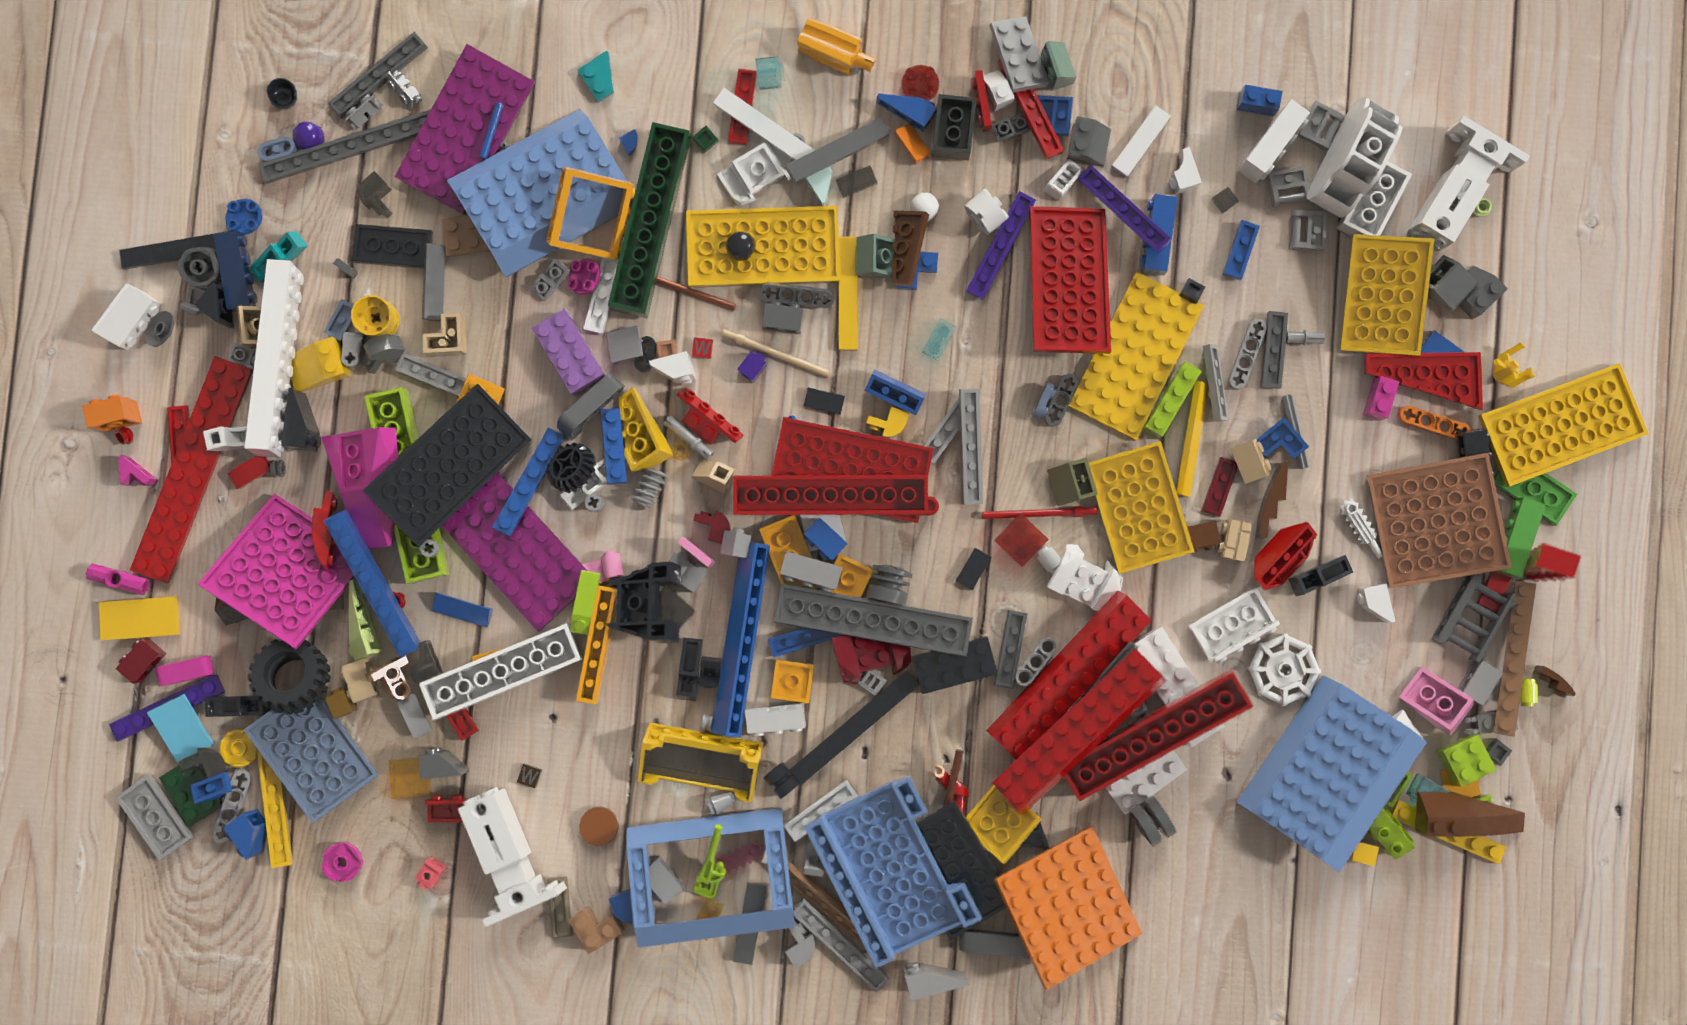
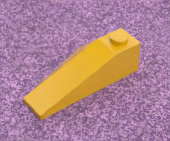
(642, 436)

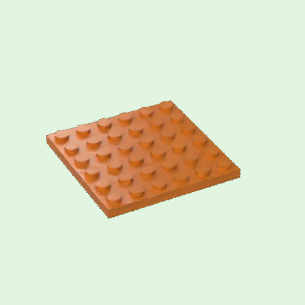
(1068, 907)

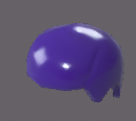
(307, 135)

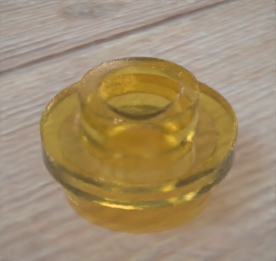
(680, 444)

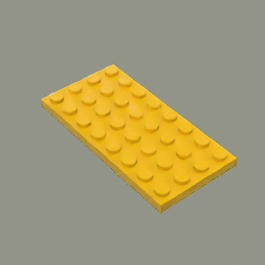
(790, 246)
(1145, 345)
(1563, 425)

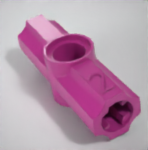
(108, 577)

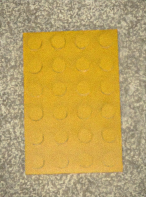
(1386, 294)
(1140, 507)

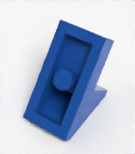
(211, 788)

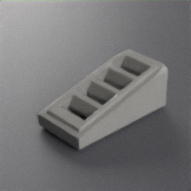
(868, 687)

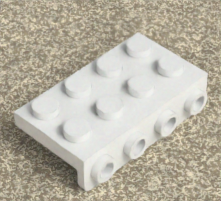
(1233, 625)

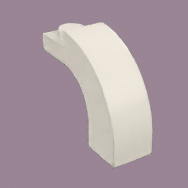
(225, 438)

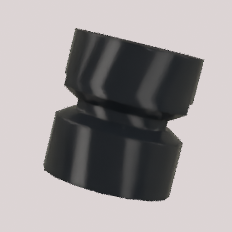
(781, 780)

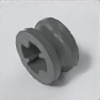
(278, 468)

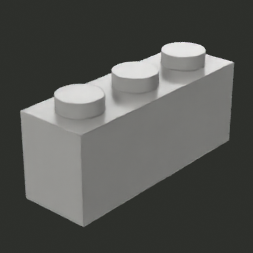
(810, 571)

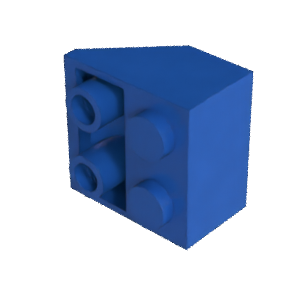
(248, 833)

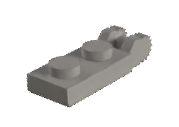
(1484, 723)

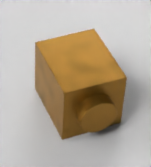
(339, 703)

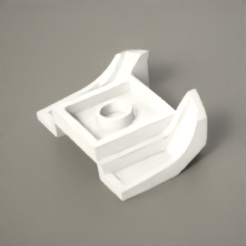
(754, 172)
(1085, 580)

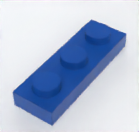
(1241, 250)

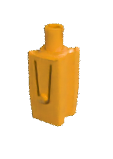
(833, 47)

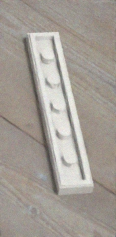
(761, 125)

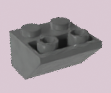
(1449, 283)

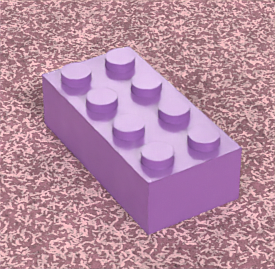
(569, 352)

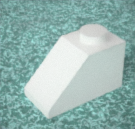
(998, 90)
(1377, 602)

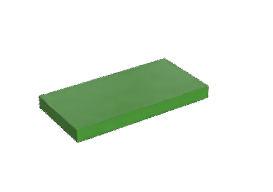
(1543, 490)

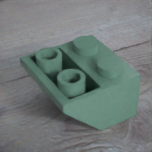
(1057, 65)

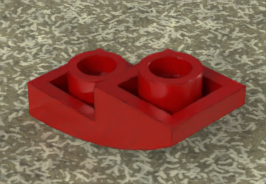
(249, 471)

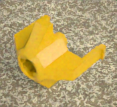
(1506, 370)

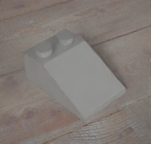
(929, 980)

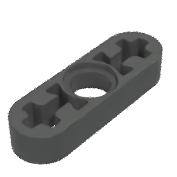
(1071, 389)

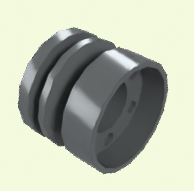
(889, 584)

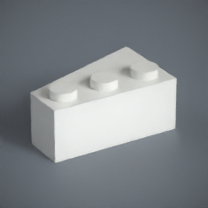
(775, 719)

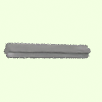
(1293, 420)

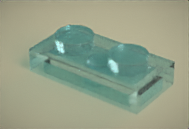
(939, 339)

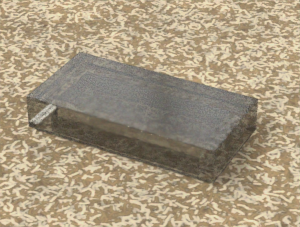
(856, 181)

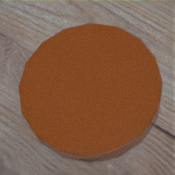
(599, 826)

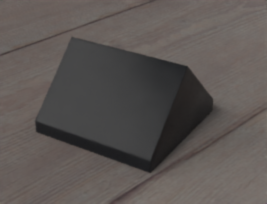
(214, 305)

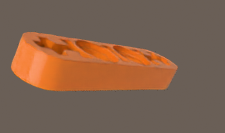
(1435, 420)

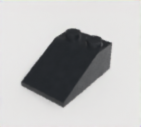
(300, 427)

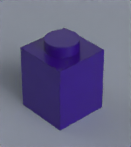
(752, 366)

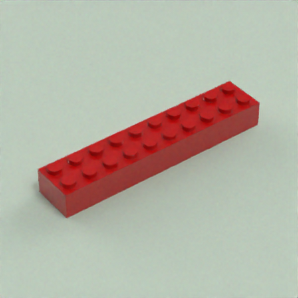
(830, 494)
(1069, 674)
(1079, 731)
(1159, 733)

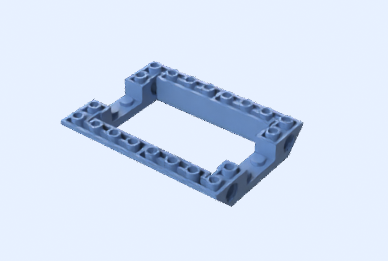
(640, 885)

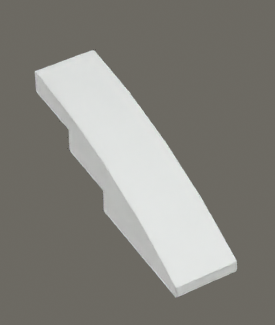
(594, 484)

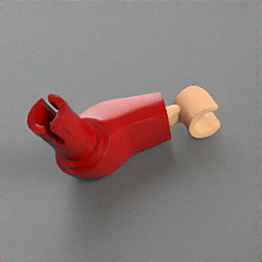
(961, 791)

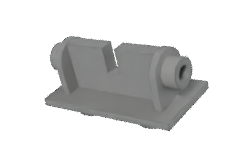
(397, 82)
(368, 105)

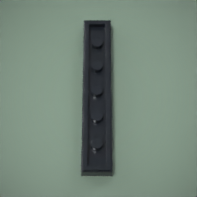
(163, 251)

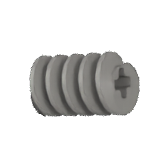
(649, 487)

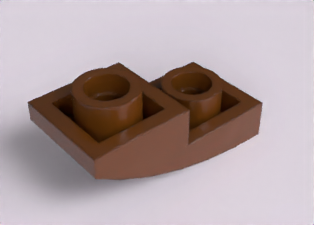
(1556, 682)

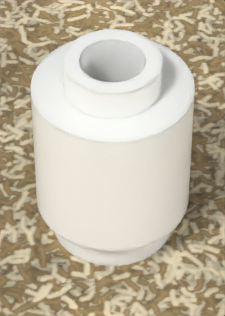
(1049, 559)

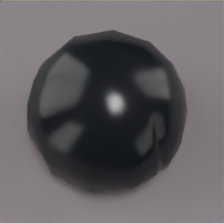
(282, 93)
(740, 246)

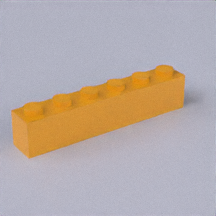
(597, 645)

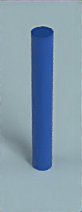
(491, 130)

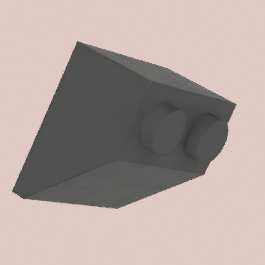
(1089, 141)
(1484, 294)
(440, 763)

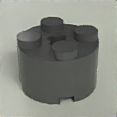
(190, 268)

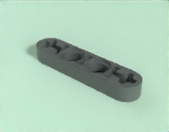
(796, 297)

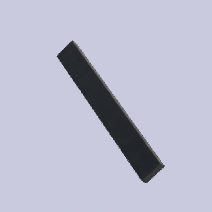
(854, 727)

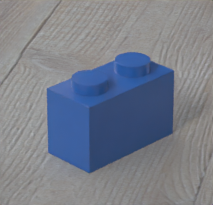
(1259, 100)
(825, 539)

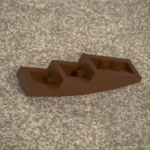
(1275, 492)

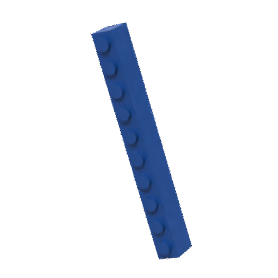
(740, 641)

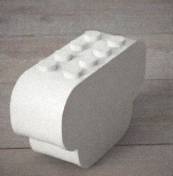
(1355, 157)

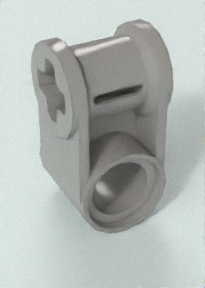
(352, 348)

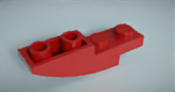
(321, 536)

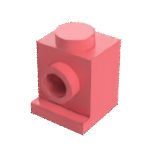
(432, 867)

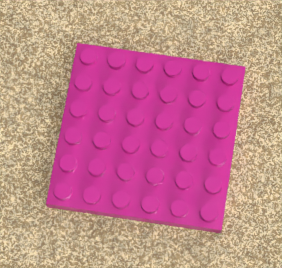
(276, 574)

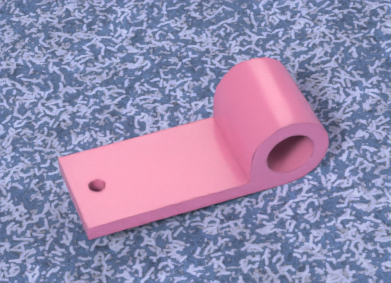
(609, 567)

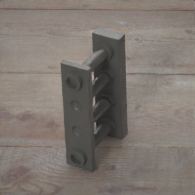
(1453, 617)

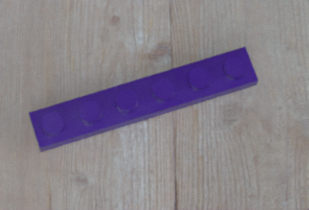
(1124, 209)
(1000, 246)
(140, 719)

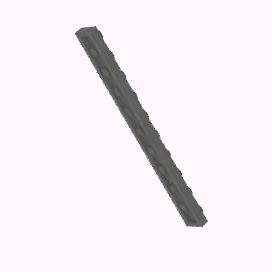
(342, 148)

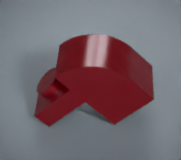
(718, 524)

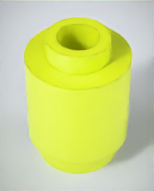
(1529, 692)

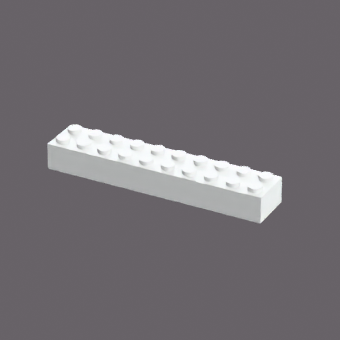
(273, 358)

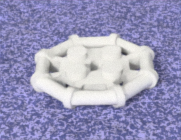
(1288, 659)

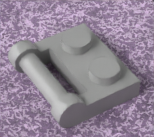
(1317, 119)
(1288, 180)
(1315, 230)

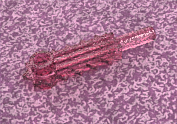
(741, 856)

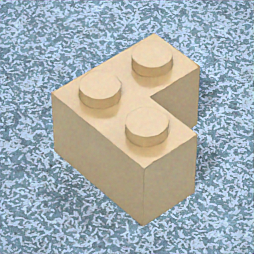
(451, 340)

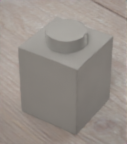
(736, 543)

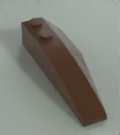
(1463, 816)

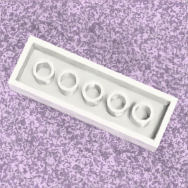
(1165, 658)

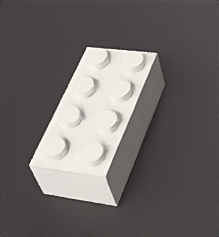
(1274, 142)
(1377, 204)

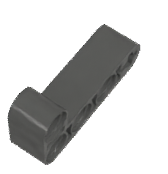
(585, 408)
(992, 943)

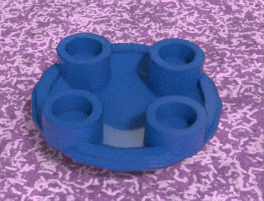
(243, 216)

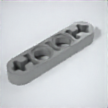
(1247, 354)
(227, 804)

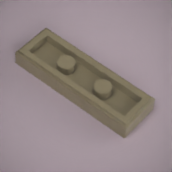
(560, 911)

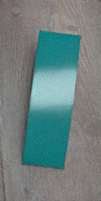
(286, 249)

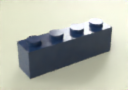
(235, 269)

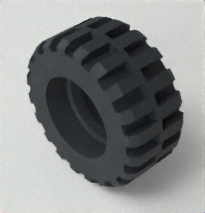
(302, 695)

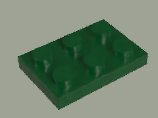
(179, 789)

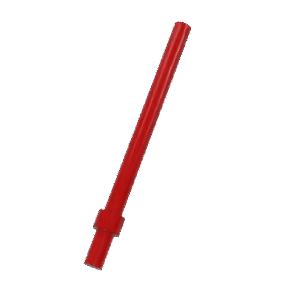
(1076, 511)

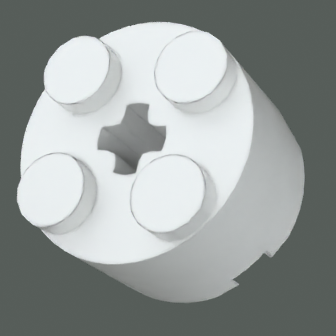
(986, 211)

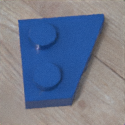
(1058, 112)

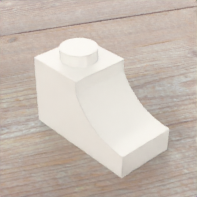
(1187, 175)

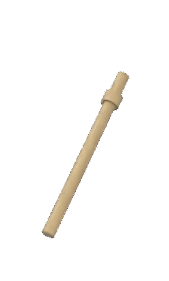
(741, 339)

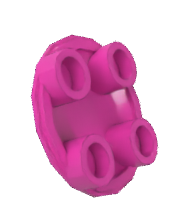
(584, 276)

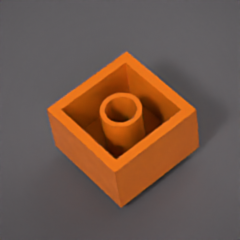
(111, 413)

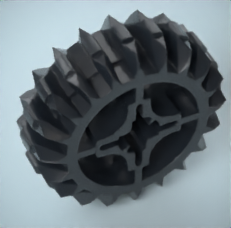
(571, 467)

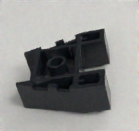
(639, 602)

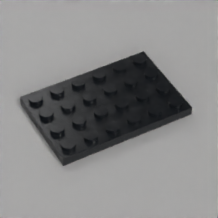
(962, 860)

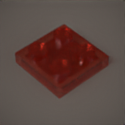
(1021, 539)

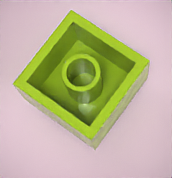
(1466, 760)

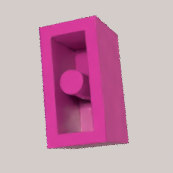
(1380, 398)

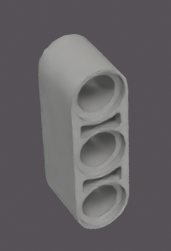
(1042, 655)

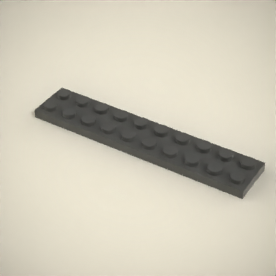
(873, 620)

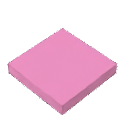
(694, 550)

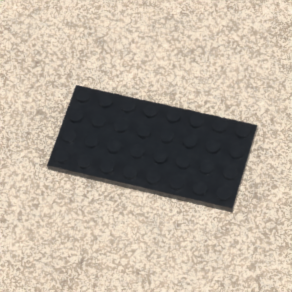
(447, 465)

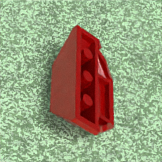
(1283, 555)

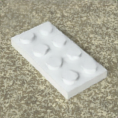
(1146, 781)

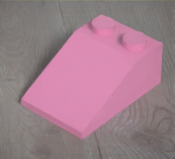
(1437, 701)

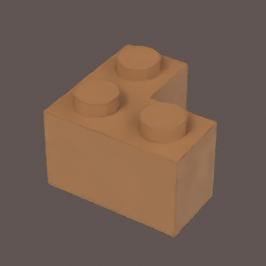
(594, 933)

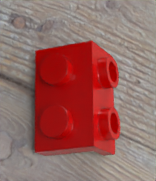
(444, 809)

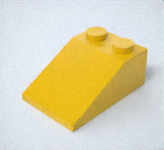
(318, 365)

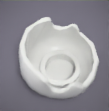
(925, 202)

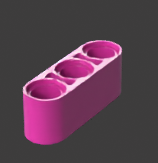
(184, 670)

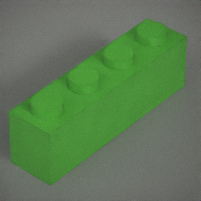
(1521, 533)

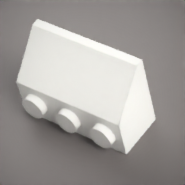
(127, 316)

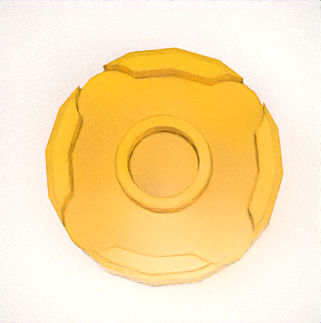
(238, 749)

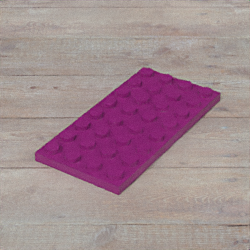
(459, 122)
(529, 566)

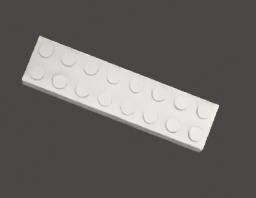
(500, 671)

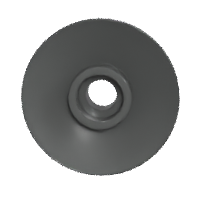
(160, 329)

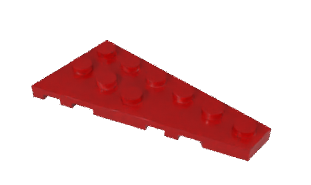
(1443, 375)

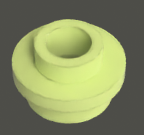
(1487, 206)

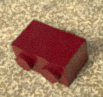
(140, 660)

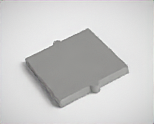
(625, 344)

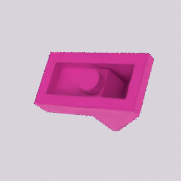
(130, 470)

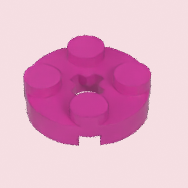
(331, 859)

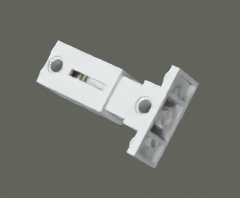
(1465, 183)
(504, 854)

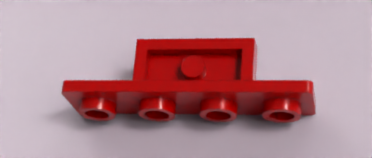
(705, 420)

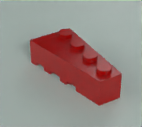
(1551, 564)

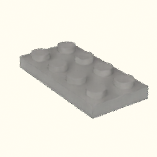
(1019, 54)
(154, 817)

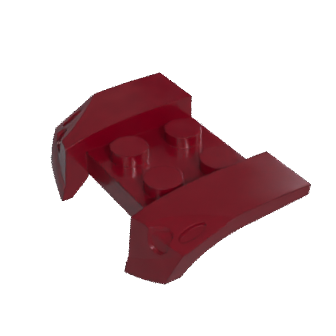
(864, 655)

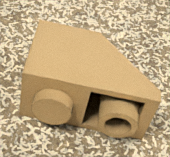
(714, 475)

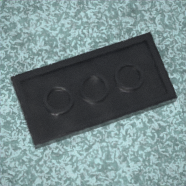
(390, 245)

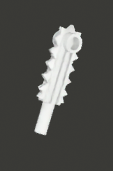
(1362, 528)

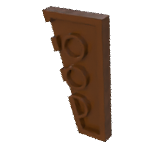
(909, 236)

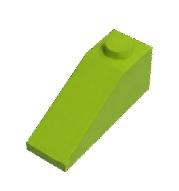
(584, 602)

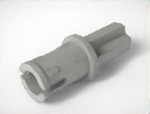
(1305, 337)

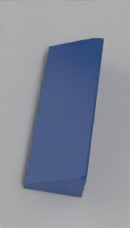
(462, 609)

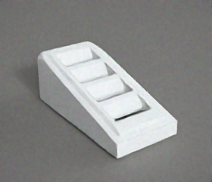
(1056, 189)

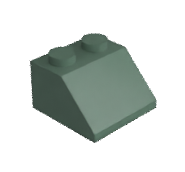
(874, 256)

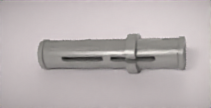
(694, 443)

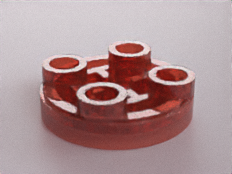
(920, 82)

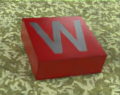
(702, 348)

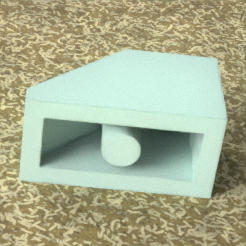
(820, 184)

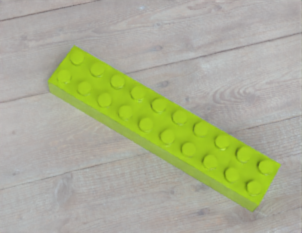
(395, 410)

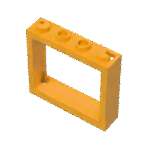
(560, 206)

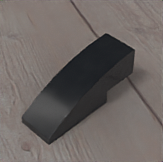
(1320, 575)
(689, 669)
(234, 706)

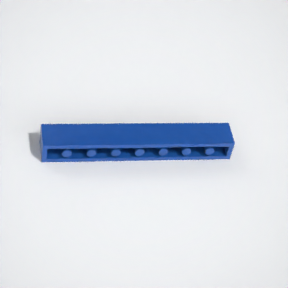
(372, 583)

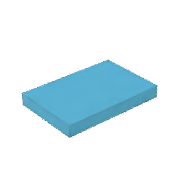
(180, 727)

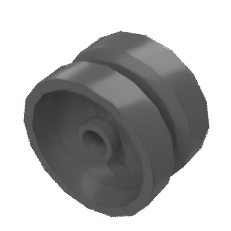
(1150, 822)

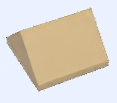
(249, 325)

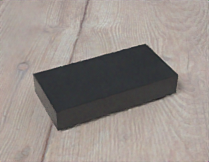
(824, 401)
(973, 568)

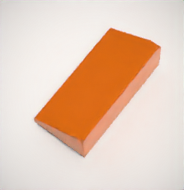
(912, 143)

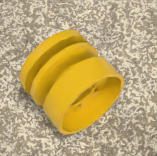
(368, 309)

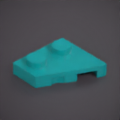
(598, 76)

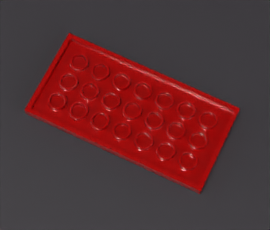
(1069, 280)
(828, 450)

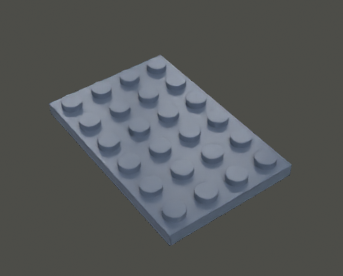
(312, 757)

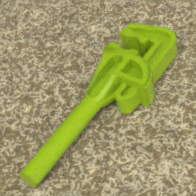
(710, 871)

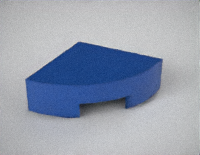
(630, 141)

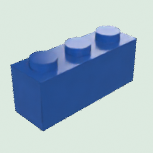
(895, 392)

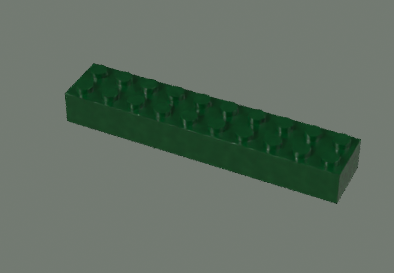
(649, 220)

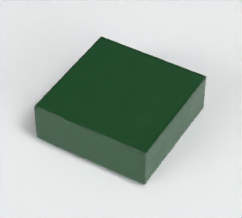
(705, 139)

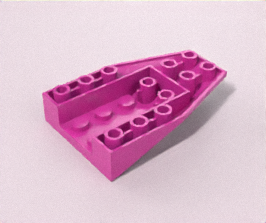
(355, 462)

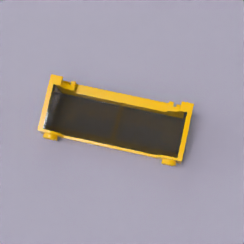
(700, 760)

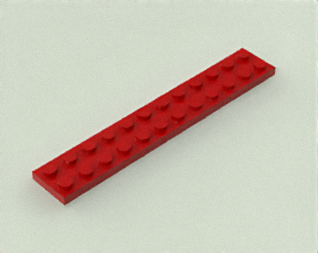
(190, 471)

